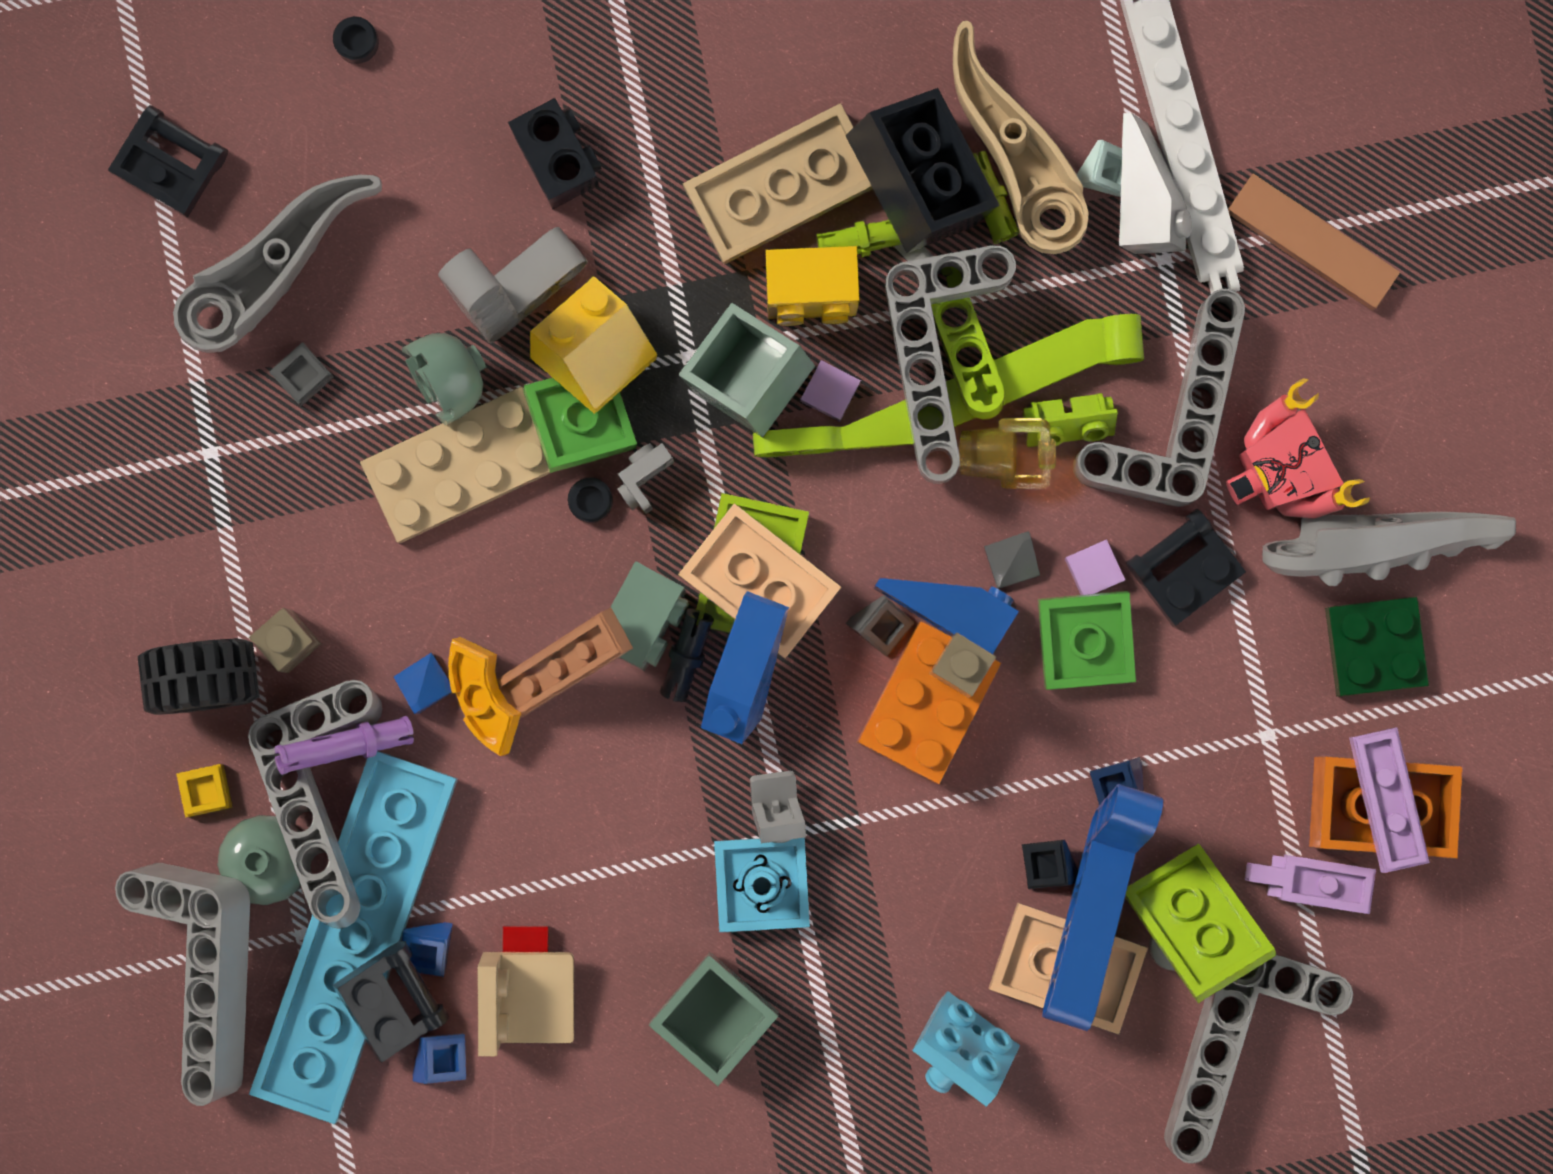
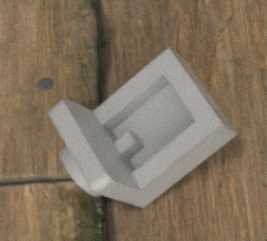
(645, 465)
(776, 807)

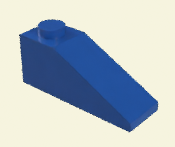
(955, 608)
(745, 669)

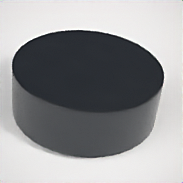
(355, 40)
(590, 500)

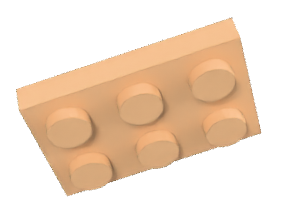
(748, 557)
(1029, 959)

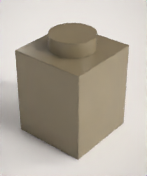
(285, 640)
(962, 665)

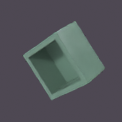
(747, 369)
(645, 610)
(714, 1018)

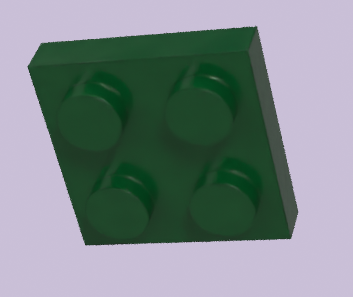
(1376, 646)

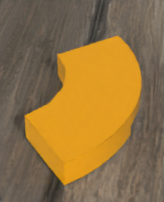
(479, 696)

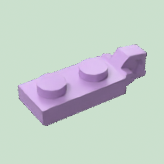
(1316, 882)

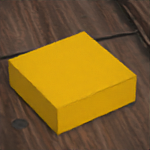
(204, 790)

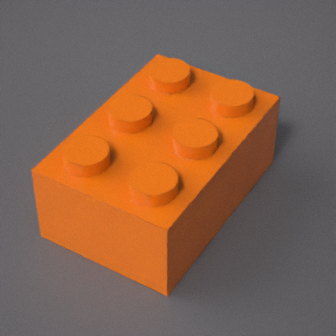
(919, 716)
(1341, 817)

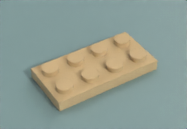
(778, 185)
(457, 466)

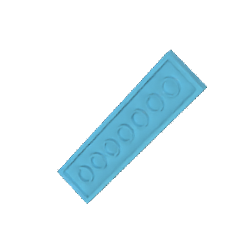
(386, 853)

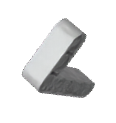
(504, 300)
(927, 349)
(1187, 418)
(305, 794)
(215, 970)
(1232, 1034)

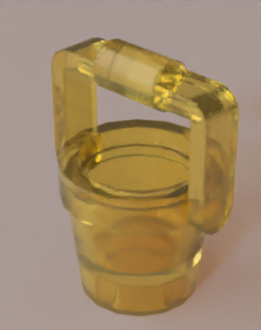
(993, 453)

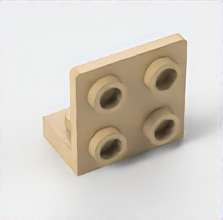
(524, 999)

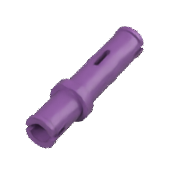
(363, 741)

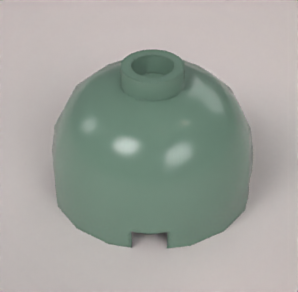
(446, 373)
(259, 859)

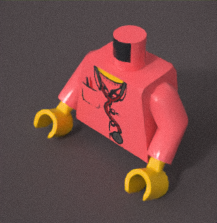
(1290, 464)

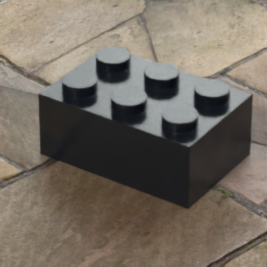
(922, 170)

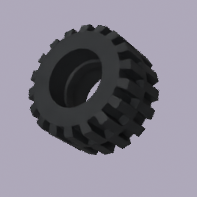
(198, 676)

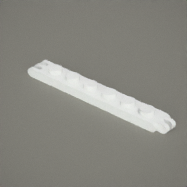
(1184, 140)

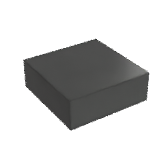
(301, 374)

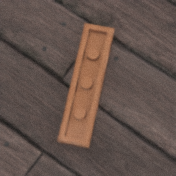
(1313, 242)
(565, 662)

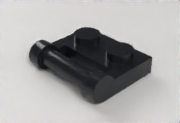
(160, 173)
(1195, 579)
(377, 1007)

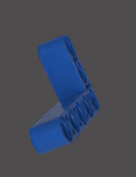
(1115, 835)

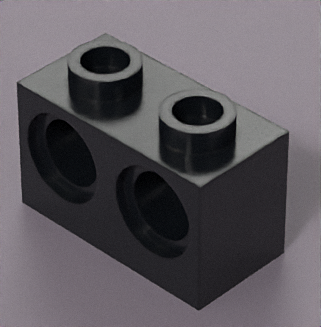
(548, 156)

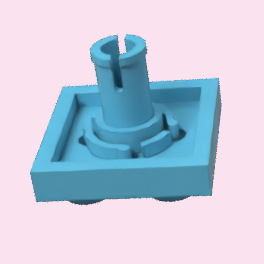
(739, 909)
(965, 1050)

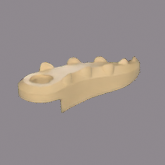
(1027, 157)

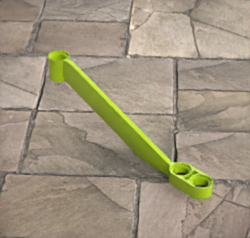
(1022, 372)

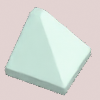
(1102, 169)

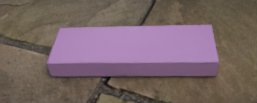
(1389, 800)

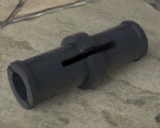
(686, 655)

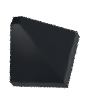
(1049, 864)

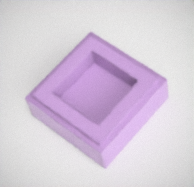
(830, 390)
(1094, 568)

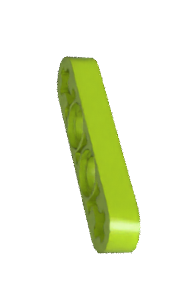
(968, 335)

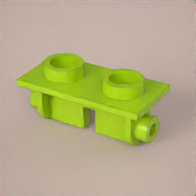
(1090, 419)

